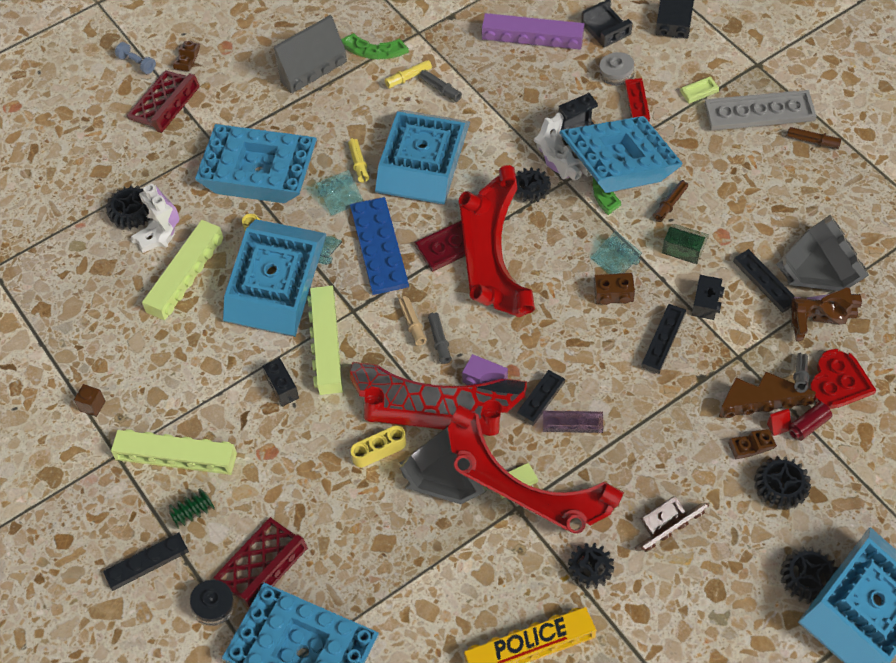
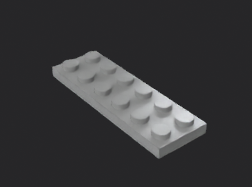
(760, 110)

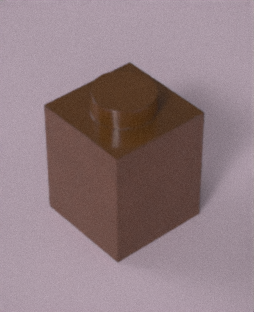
(89, 400)

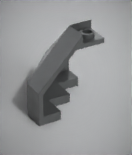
(823, 259)
(433, 472)

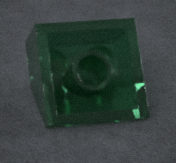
(684, 243)

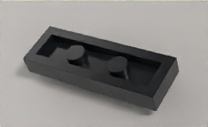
(540, 397)

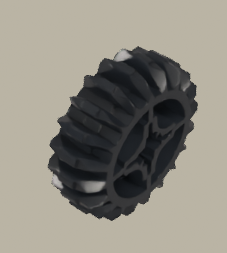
(132, 211)
(793, 478)
(803, 560)

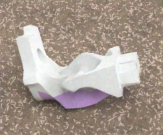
(556, 154)
(163, 223)

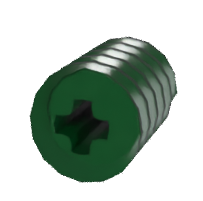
(190, 507)

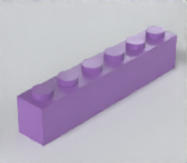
(533, 31)

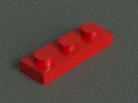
(637, 98)

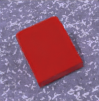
(779, 422)

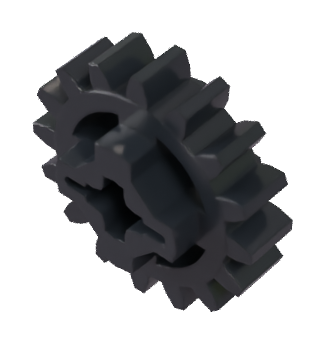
(532, 185)
(598, 560)

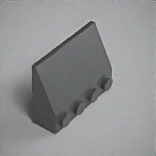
(309, 54)

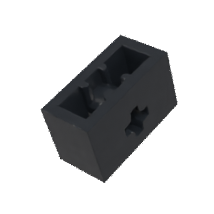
(707, 297)
(280, 382)

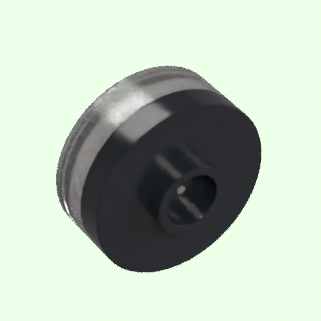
(211, 602)

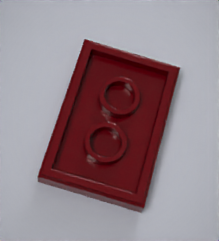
(442, 246)

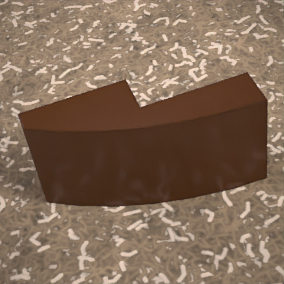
(187, 55)
(751, 445)

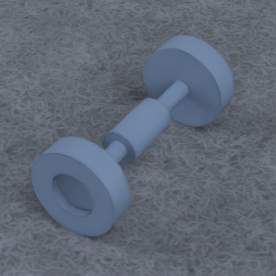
(123, 50)

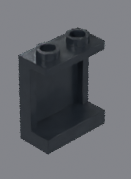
(674, 18)
(605, 24)
(577, 112)

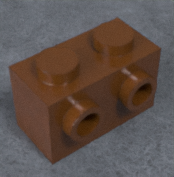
(614, 288)

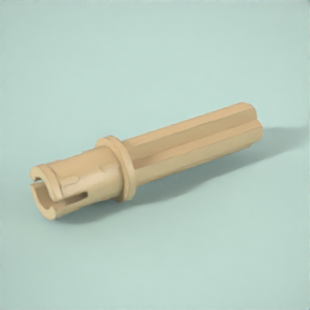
(415, 326)

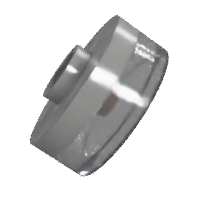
(616, 68)

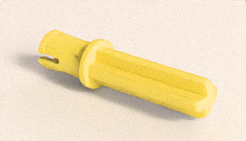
(402, 76)
(359, 164)

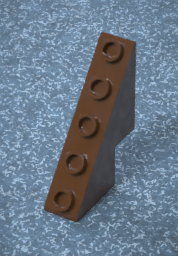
(769, 395)

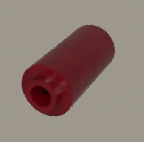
(810, 421)

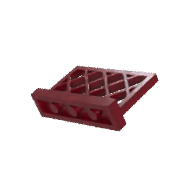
(171, 105)
(275, 568)

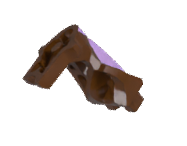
(827, 308)

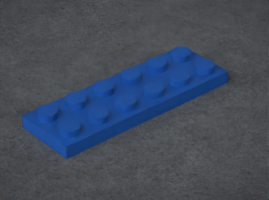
(379, 246)

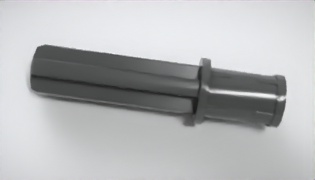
(445, 88)
(441, 343)
(801, 375)

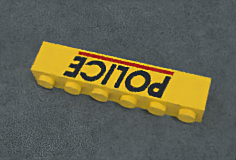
(536, 640)

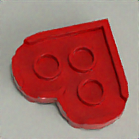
(840, 380)

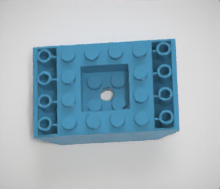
(236, 153)
(622, 153)
(418, 171)
(276, 299)
(844, 610)
(284, 624)

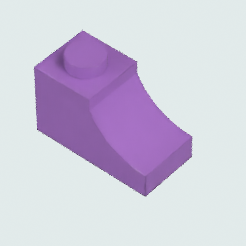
(482, 371)

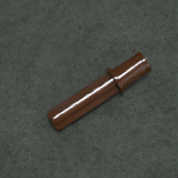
(808, 136)
(666, 206)

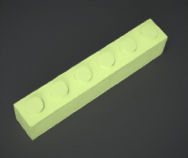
(183, 270)
(325, 340)
(174, 451)

